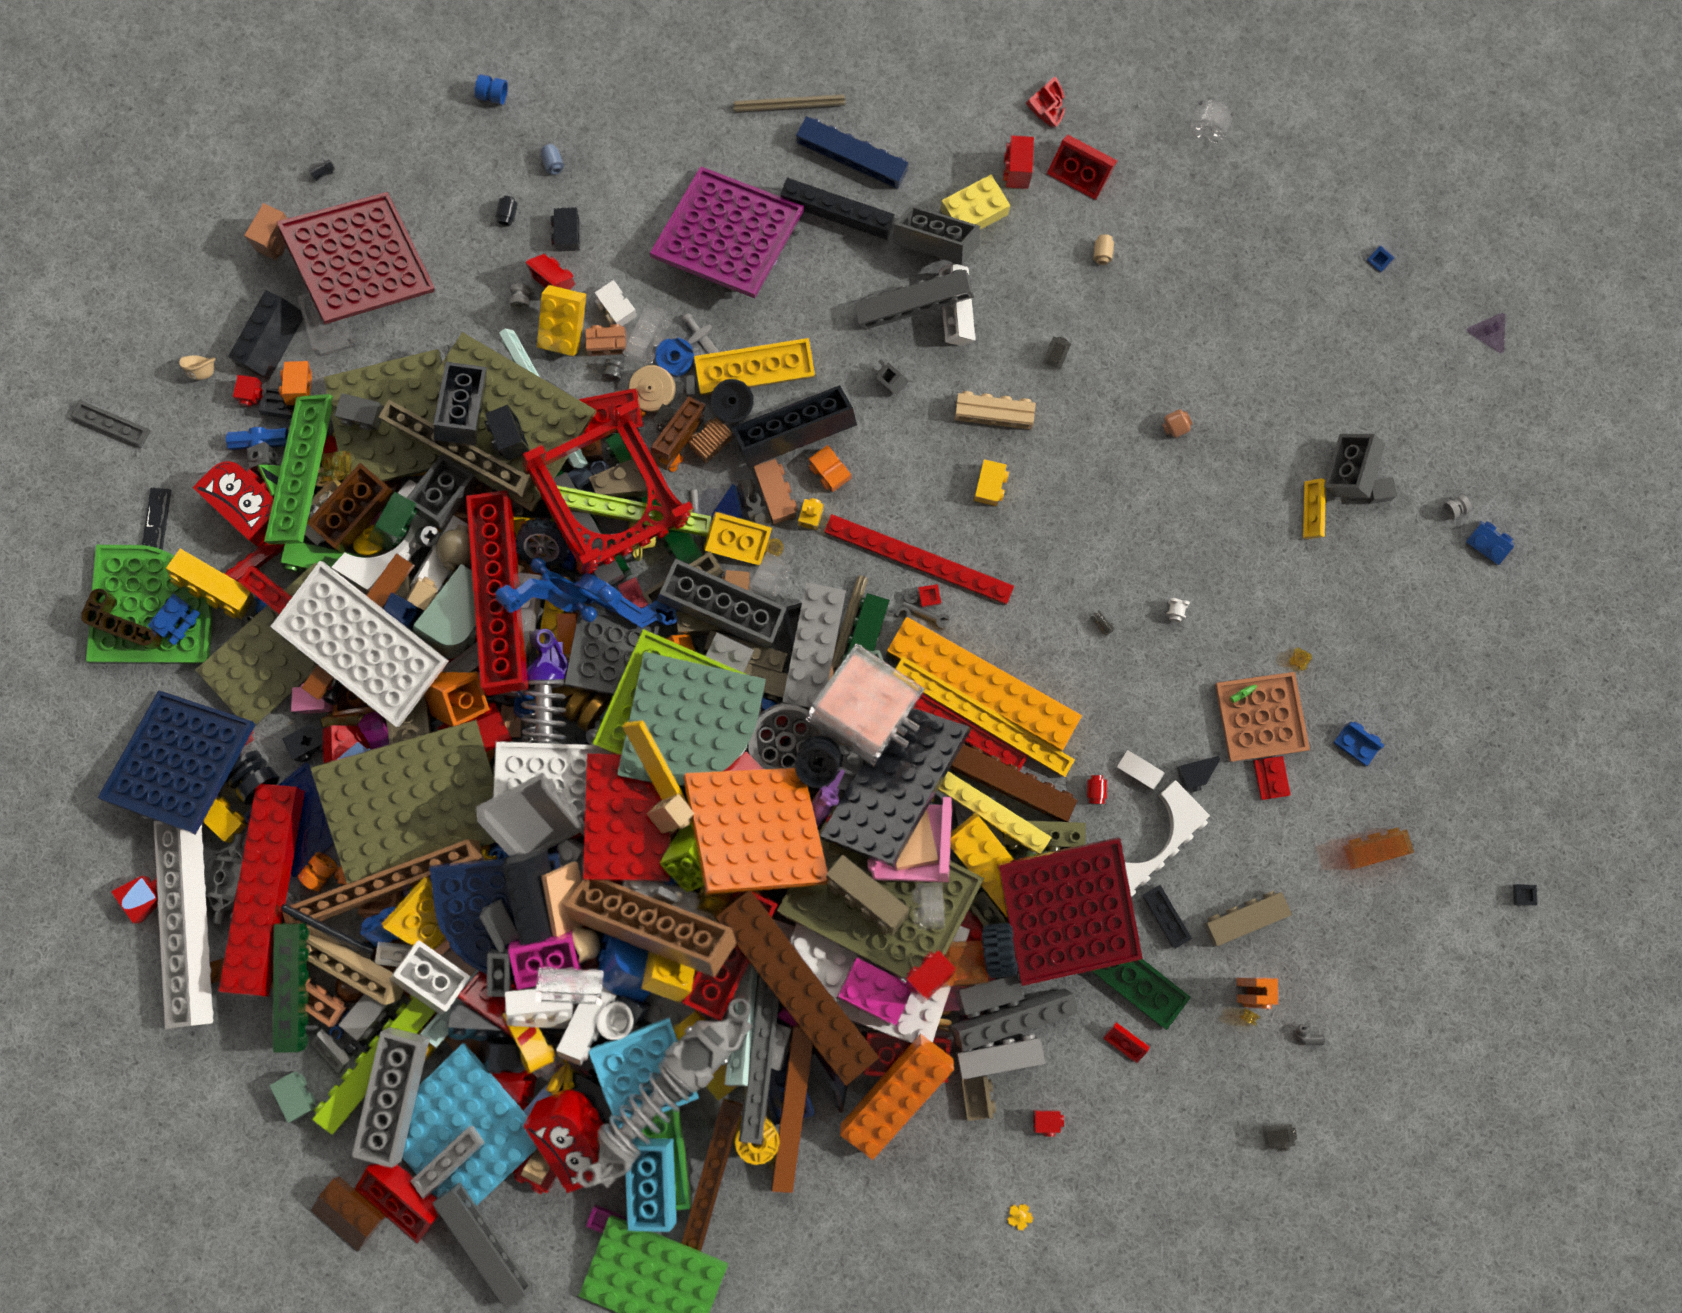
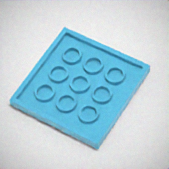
(629, 1061)

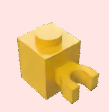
(811, 513)

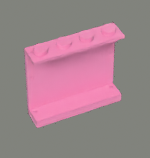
(939, 872)

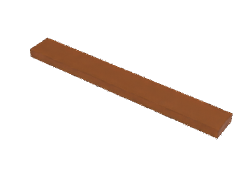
(388, 582)
(792, 1112)

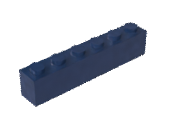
(852, 152)

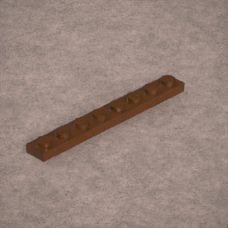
(712, 1174)

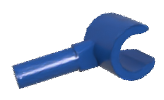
(340, 1029)

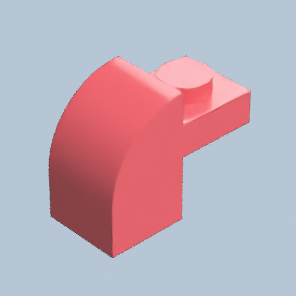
(632, 592)

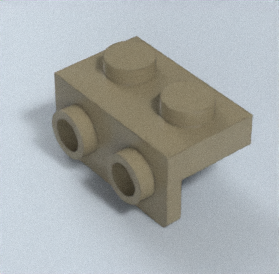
(977, 1098)

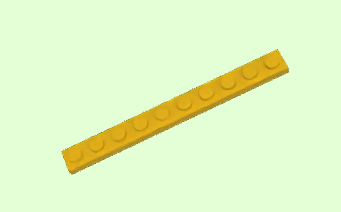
(987, 718)

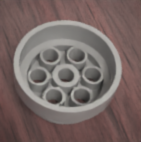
(767, 720)

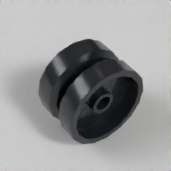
(727, 411)

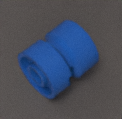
(491, 89)

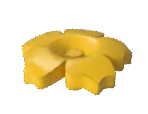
(1020, 1216)

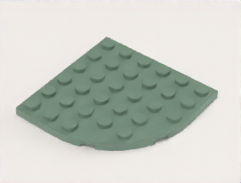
(694, 715)

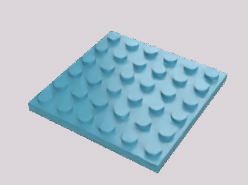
(463, 1096)

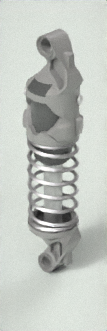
(683, 1070)

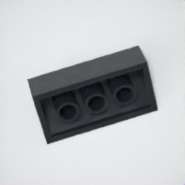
(266, 335)
(527, 895)

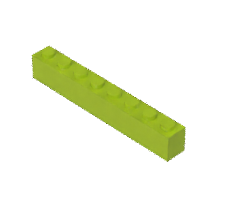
(356, 1081)

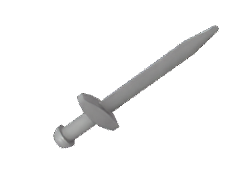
(700, 334)

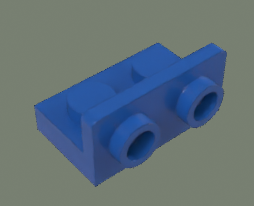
(1358, 743)

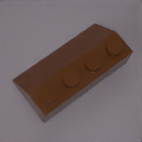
(351, 508)

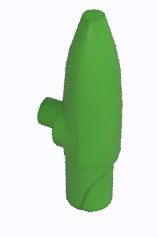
(1242, 693)

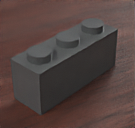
(989, 996)

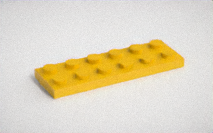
(756, 365)

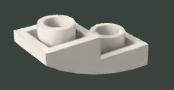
(1140, 769)

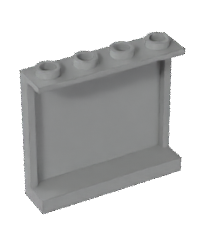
(530, 817)

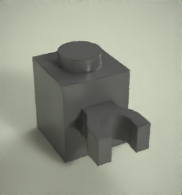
(890, 377)

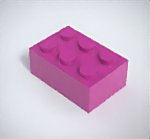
(552, 952)
(874, 992)

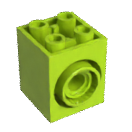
(683, 860)

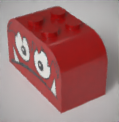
(239, 498)
(566, 1135)

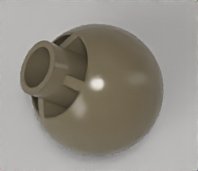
(454, 548)

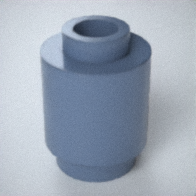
(551, 159)

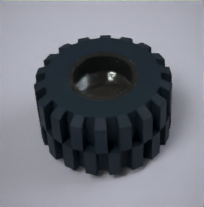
(999, 950)

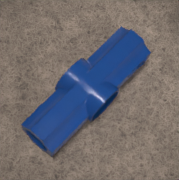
(256, 435)

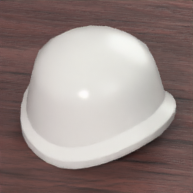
(615, 1021)

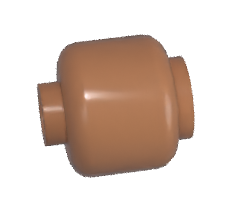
(1177, 423)

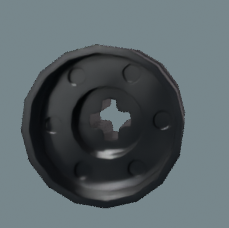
(817, 771)
(249, 773)

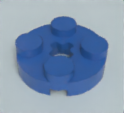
(675, 346)

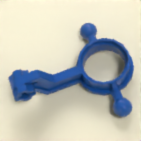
(552, 588)
(611, 599)

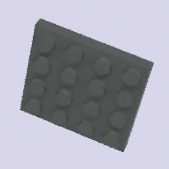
(602, 651)

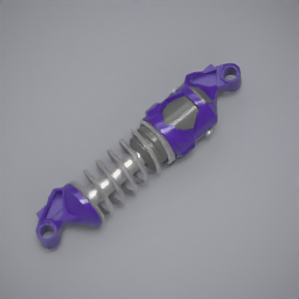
(546, 673)

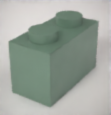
(293, 1096)

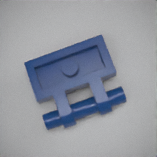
(170, 615)

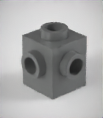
(261, 455)

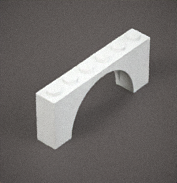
(365, 571)
(1184, 817)

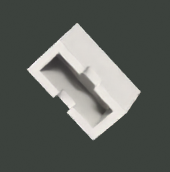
(617, 309)

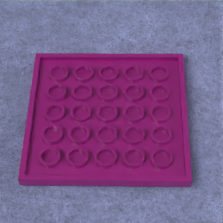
(727, 232)

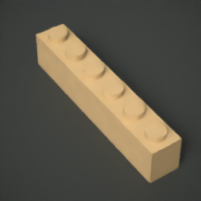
(352, 967)

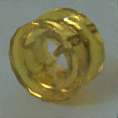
(778, 543)
(1250, 1017)

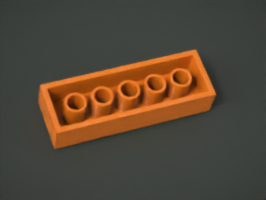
(896, 1096)

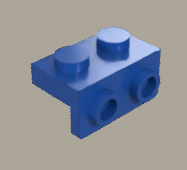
(1491, 542)

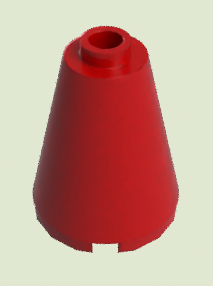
(517, 1085)

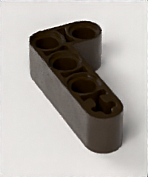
(121, 625)

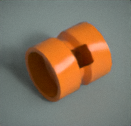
(316, 873)

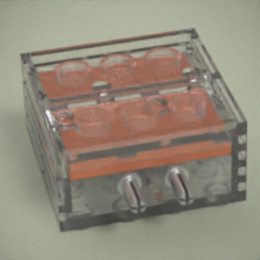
(866, 705)

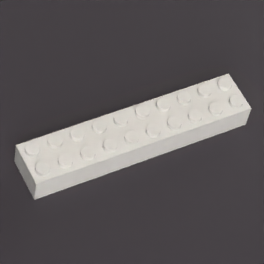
(183, 927)

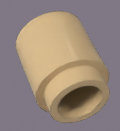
(1103, 249)

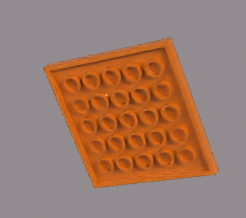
(754, 830)

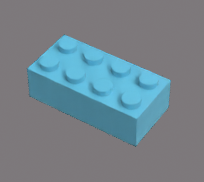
(652, 1187)

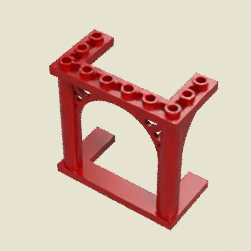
(673, 511)

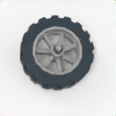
(548, 532)

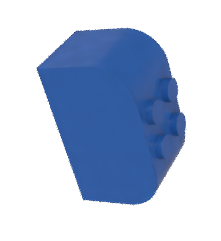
(623, 967)

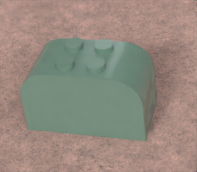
(450, 618)

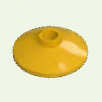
(363, 546)

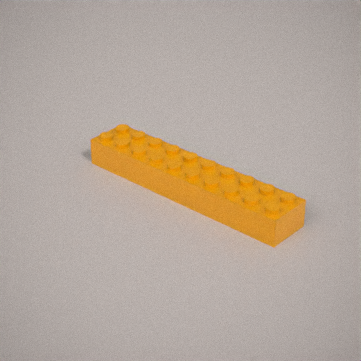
(985, 683)

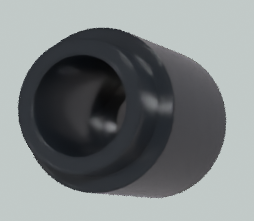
(506, 210)

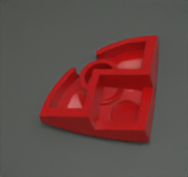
(1048, 102)

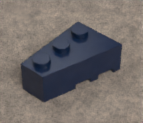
(402, 610)

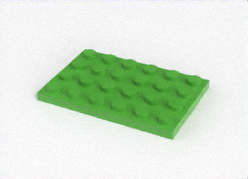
(650, 1273)

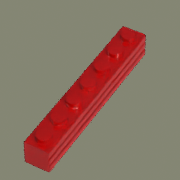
(256, 559)

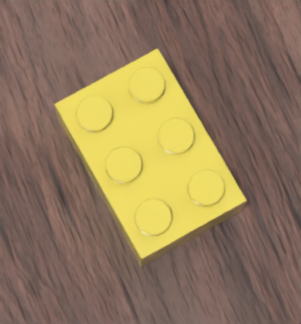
(978, 203)

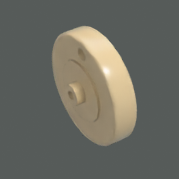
(653, 387)

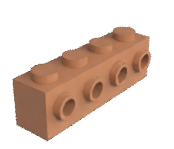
(322, 1005)

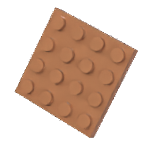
(1266, 720)

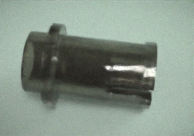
(1102, 623)

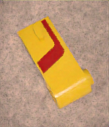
(533, 1047)

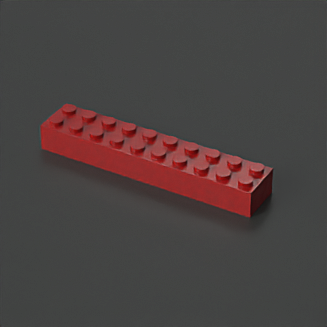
(494, 566)
(261, 890)

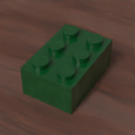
(393, 522)

